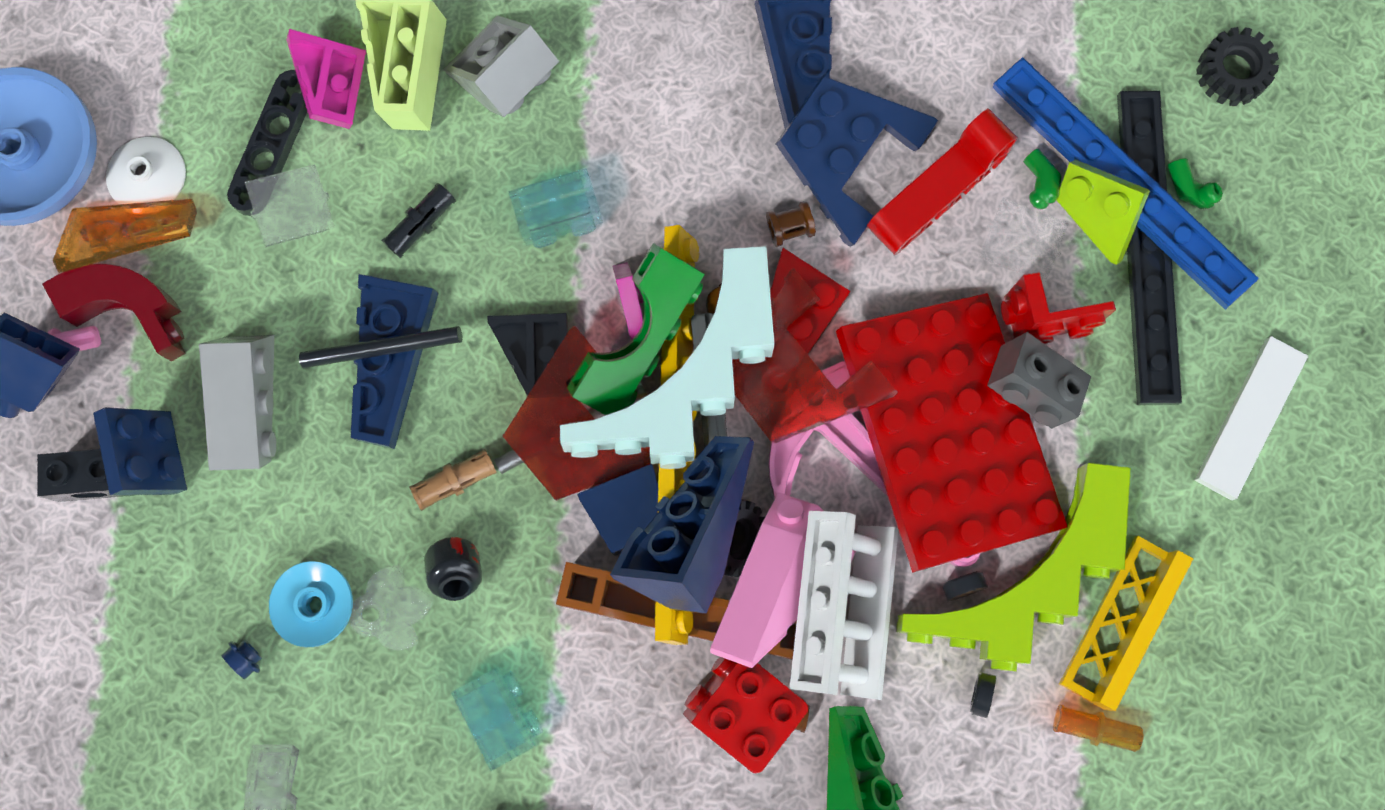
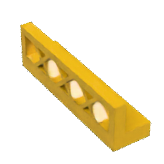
(1140, 630)

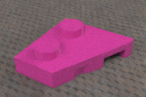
(327, 76)
(630, 298)

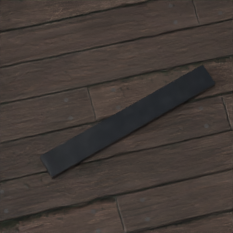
(1148, 265)

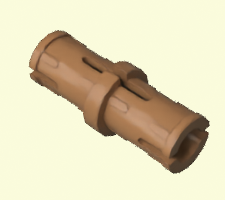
(452, 480)

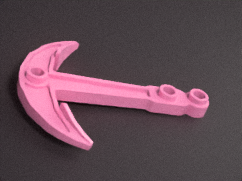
(847, 436)

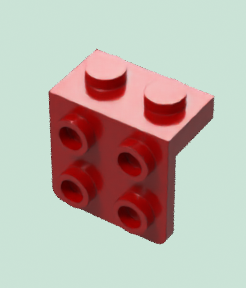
(1028, 311)
(745, 712)

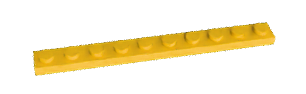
(672, 624)

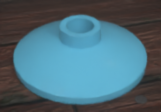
(292, 598)

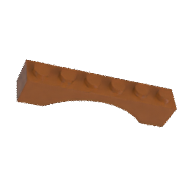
(599, 594)

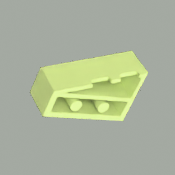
(404, 59)

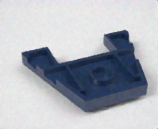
(833, 137)

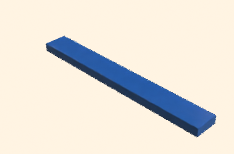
(1162, 216)

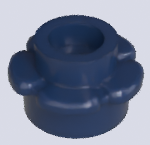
(242, 658)

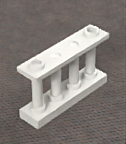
(824, 602)

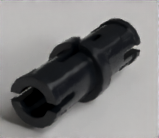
(419, 220)

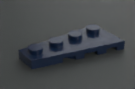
(386, 381)

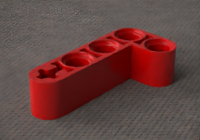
(939, 187)

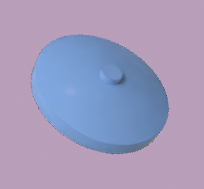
(44, 145)

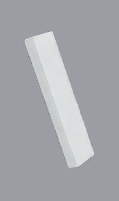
(1251, 418)

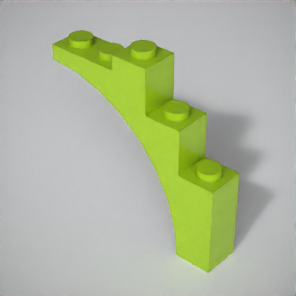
(1052, 587)

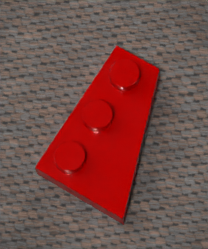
(832, 295)

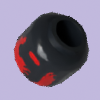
(452, 568)

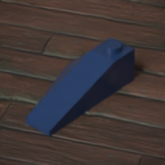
(689, 540)

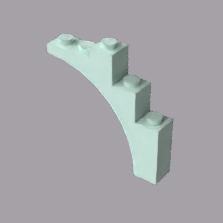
(704, 383)

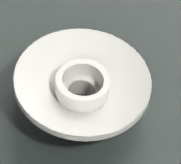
(160, 181)

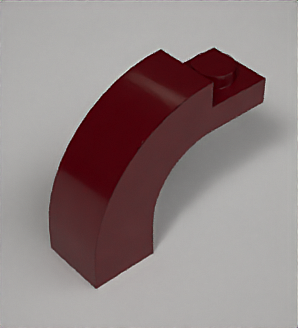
(106, 287)

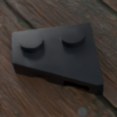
(529, 342)

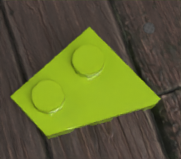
(1102, 207)

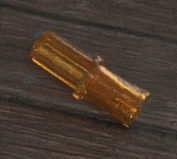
(1098, 728)

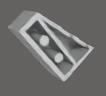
(238, 401)

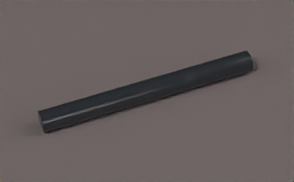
(381, 347)

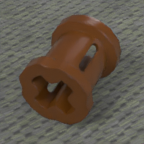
(791, 223)

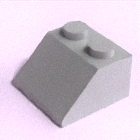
(502, 65)

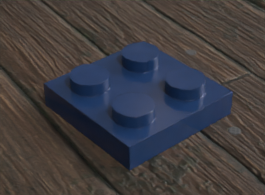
(139, 452)

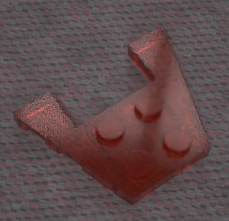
(789, 389)
(536, 429)

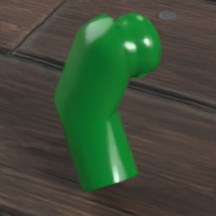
(1047, 179)
(1192, 191)

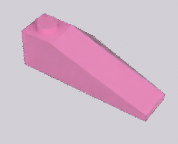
(768, 587)

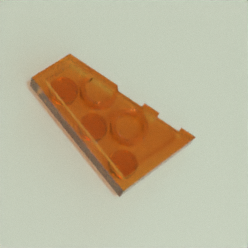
(121, 229)

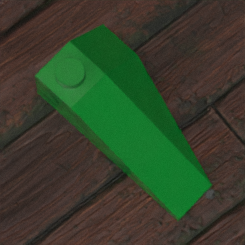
(854, 764)

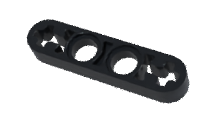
(264, 141)

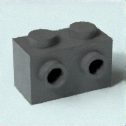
(1039, 381)

